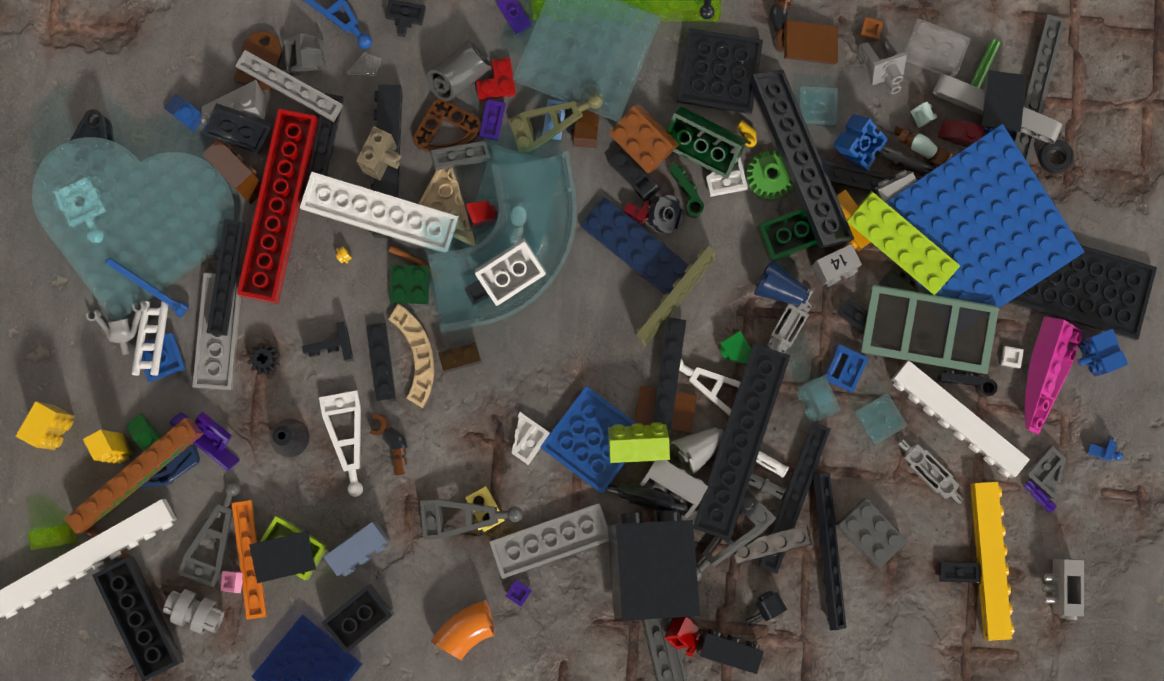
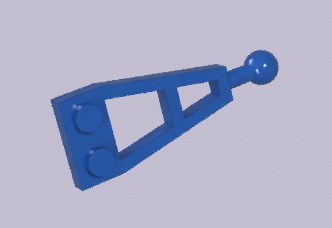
(363, 40)

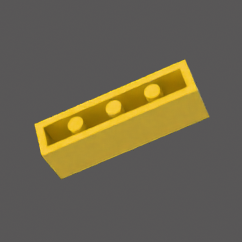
(108, 446)

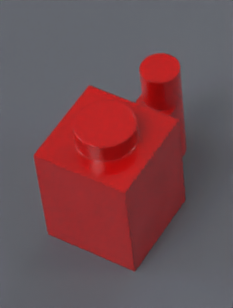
(683, 634)

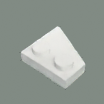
(720, 185)
(528, 439)

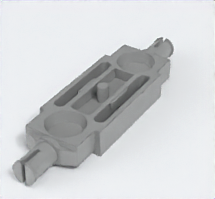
(780, 341)
(945, 486)

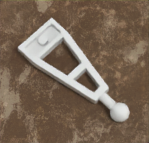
(711, 395)
(341, 404)

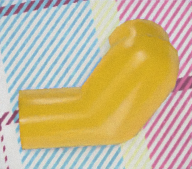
(749, 133)

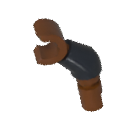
(777, 17)
(396, 442)

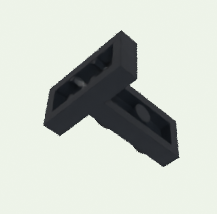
(333, 345)

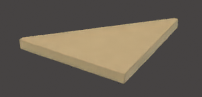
(445, 195)

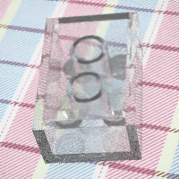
(936, 48)

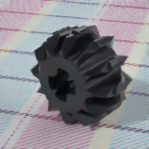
(268, 352)

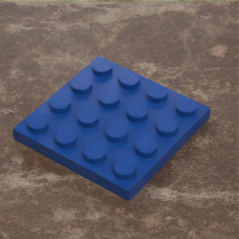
(582, 439)

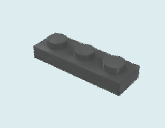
(460, 155)

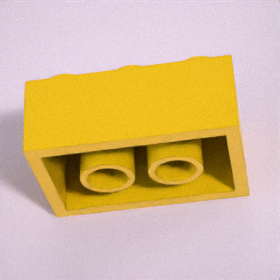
(45, 426)

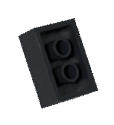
(358, 618)
(730, 651)

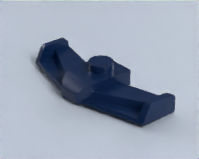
(175, 468)

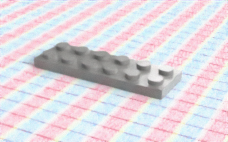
(216, 353)
(550, 540)

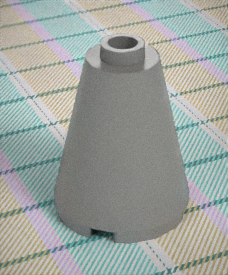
(697, 449)

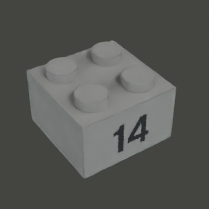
(836, 265)

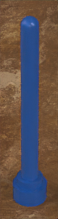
(178, 307)

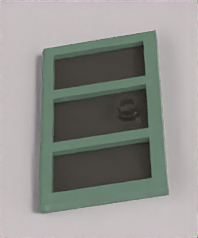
(929, 329)

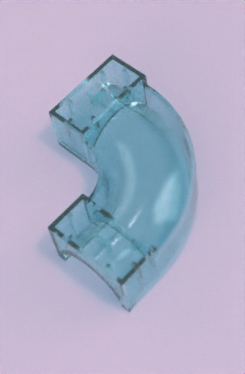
(533, 204)

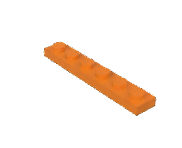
(246, 534)

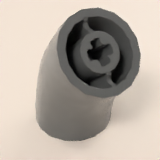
(458, 71)

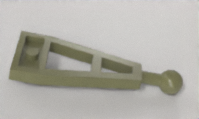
(523, 129)

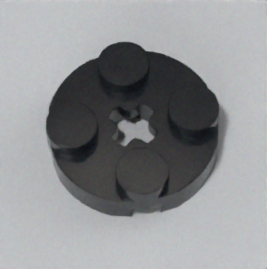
(657, 214)

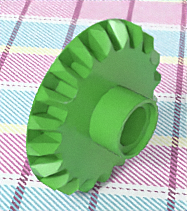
(759, 180)

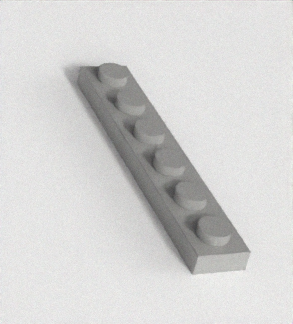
(289, 85)

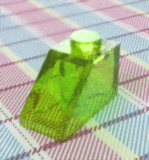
(51, 537)

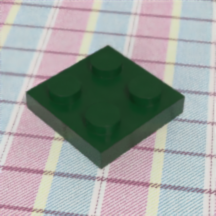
(410, 284)

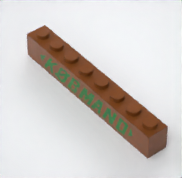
(133, 476)

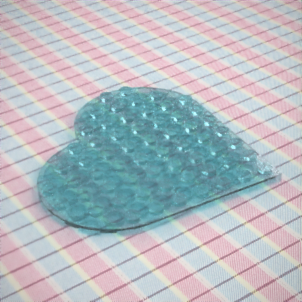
(145, 215)

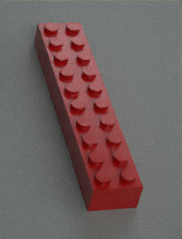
(278, 207)

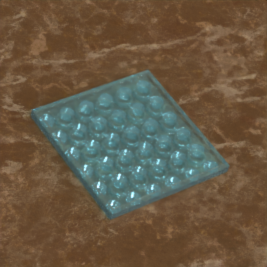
(587, 51)

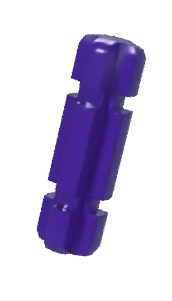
(1039, 496)

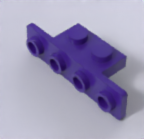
(213, 440)

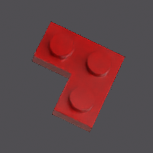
(501, 85)

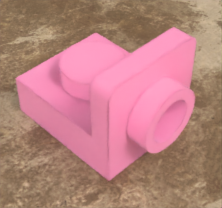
(231, 581)

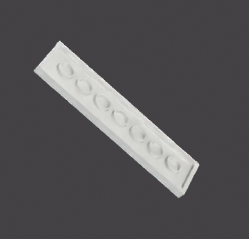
(379, 212)

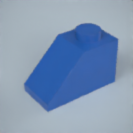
(184, 112)

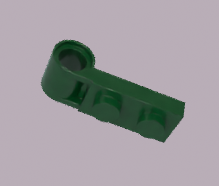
(688, 188)

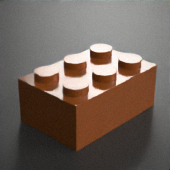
(643, 138)

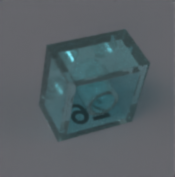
(818, 399)

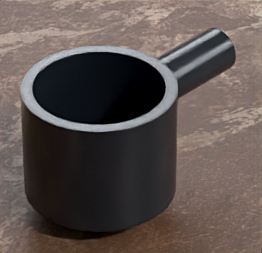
(769, 605)

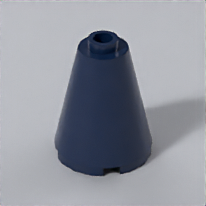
(781, 286)

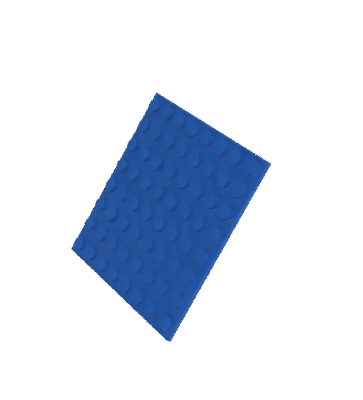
(990, 220)

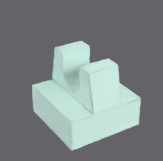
(923, 114)

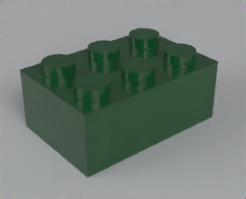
(786, 235)

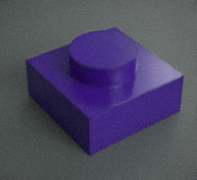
(518, 593)

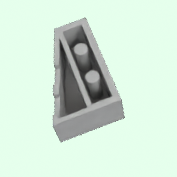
(246, 99)

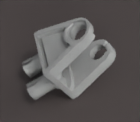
(885, 70)

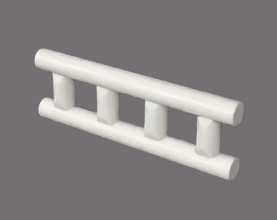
(157, 346)

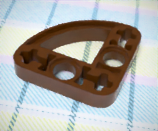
(439, 117)

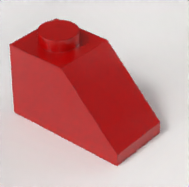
(481, 213)

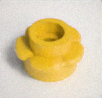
(343, 255)

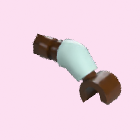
(923, 146)

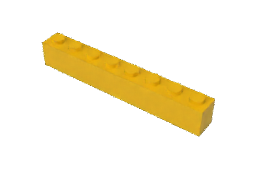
(991, 556)

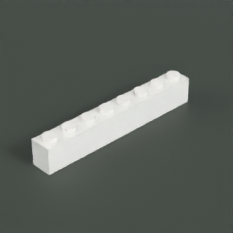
(959, 419)

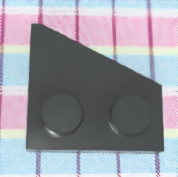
(1047, 471)

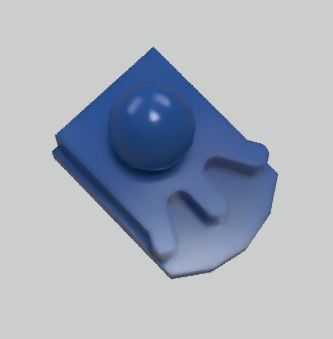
(1105, 453)

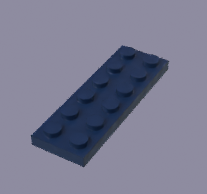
(634, 246)

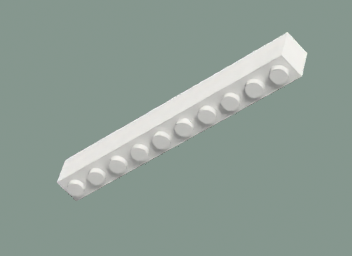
(85, 556)

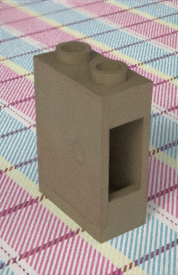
(378, 154)

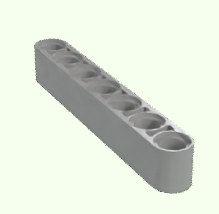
(973, 100)

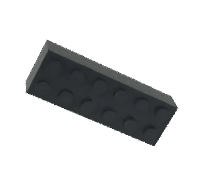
(138, 618)

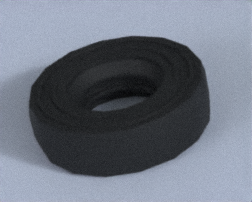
(1048, 165)

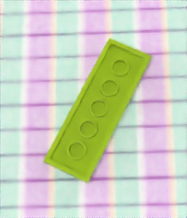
(903, 243)

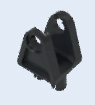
(96, 128)

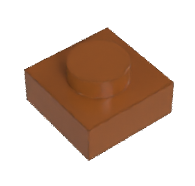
(871, 29)

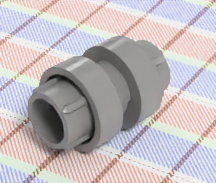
(200, 614)

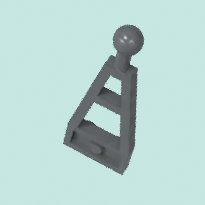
(757, 514)
(433, 521)
(197, 569)

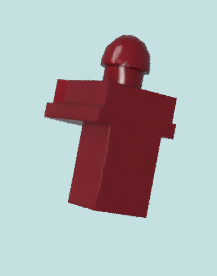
(640, 215)

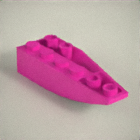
(1048, 369)

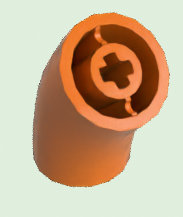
(465, 630)

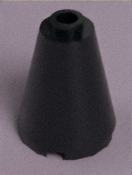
(295, 440)

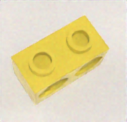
(489, 501)

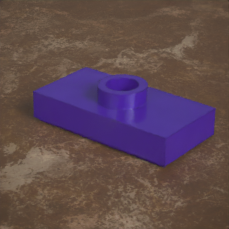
(514, 15)

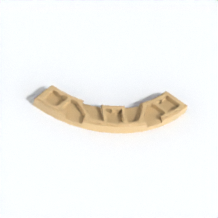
(421, 351)

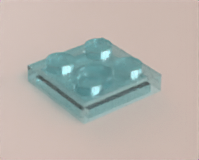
(819, 105)
(880, 419)

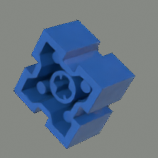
(860, 141)
(1102, 353)

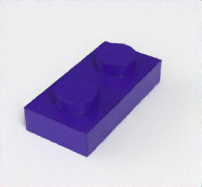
(492, 120)

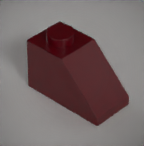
(960, 132)

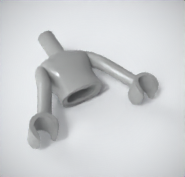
(119, 330)

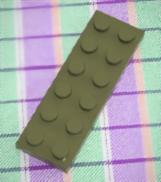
(671, 301)

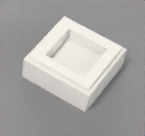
(1011, 357)

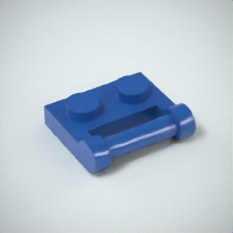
(851, 369)

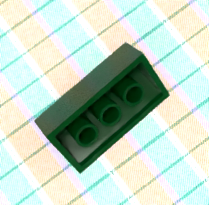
(706, 142)

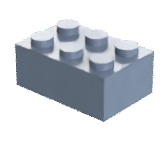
(357, 549)

